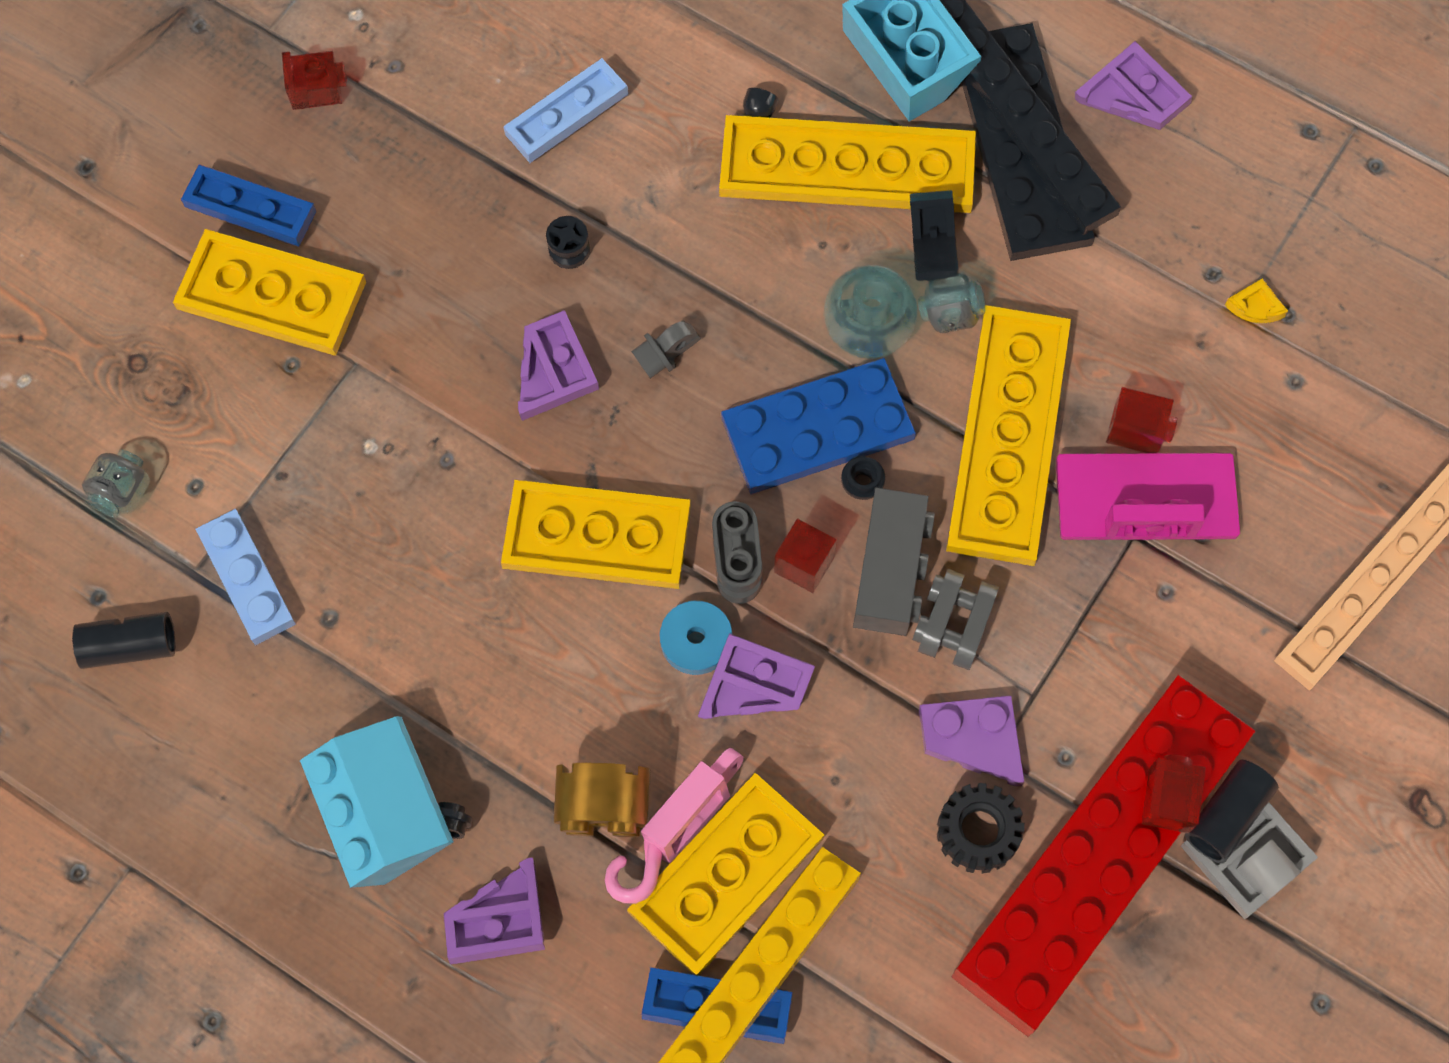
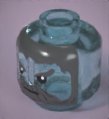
(952, 303)
(116, 483)

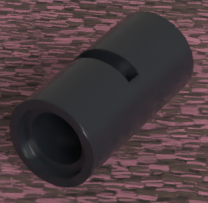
(118, 643)
(1232, 811)

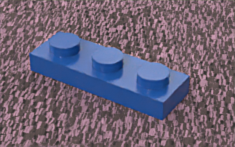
(248, 205)
(678, 996)

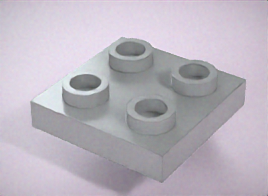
(1259, 865)

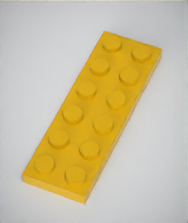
(844, 162)
(1009, 436)

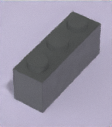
(893, 562)

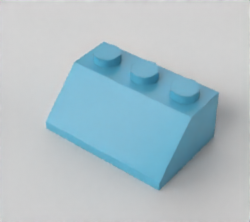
(910, 49)
(376, 802)

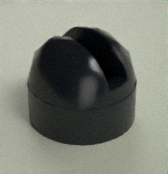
(759, 103)

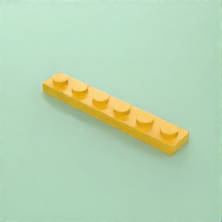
(765, 962)

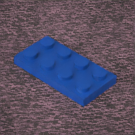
(817, 425)

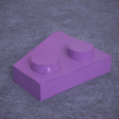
(552, 366)

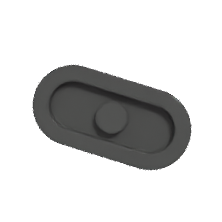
(737, 552)
(932, 630)

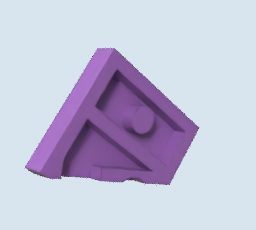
(1135, 90)
(754, 681)
(975, 735)
(497, 920)

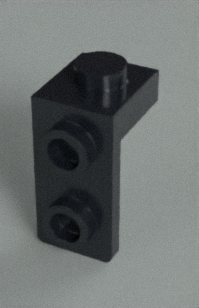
(934, 235)

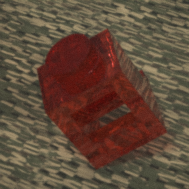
(313, 79)

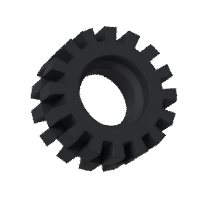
(988, 801)

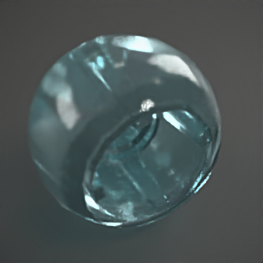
(867, 334)

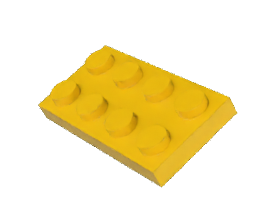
(270, 292)
(596, 534)
(726, 874)

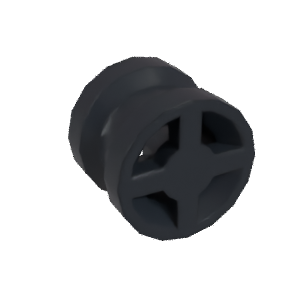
(564, 232)

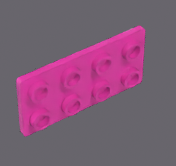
(1147, 496)

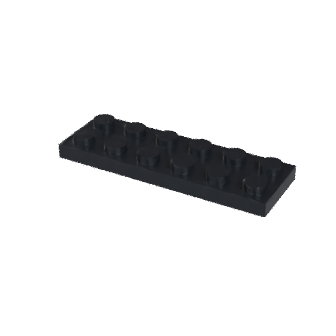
(1025, 206)

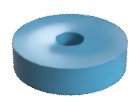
(690, 618)

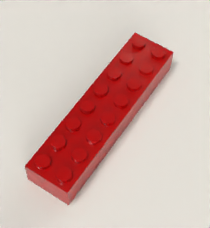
(1094, 863)

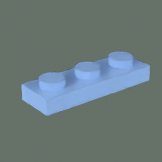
(565, 110)
(245, 577)

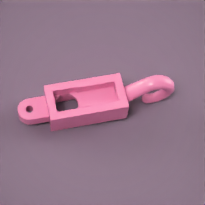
(677, 824)

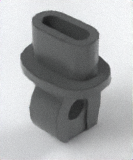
(660, 353)

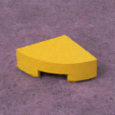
(1257, 304)

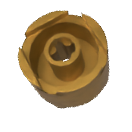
(602, 798)

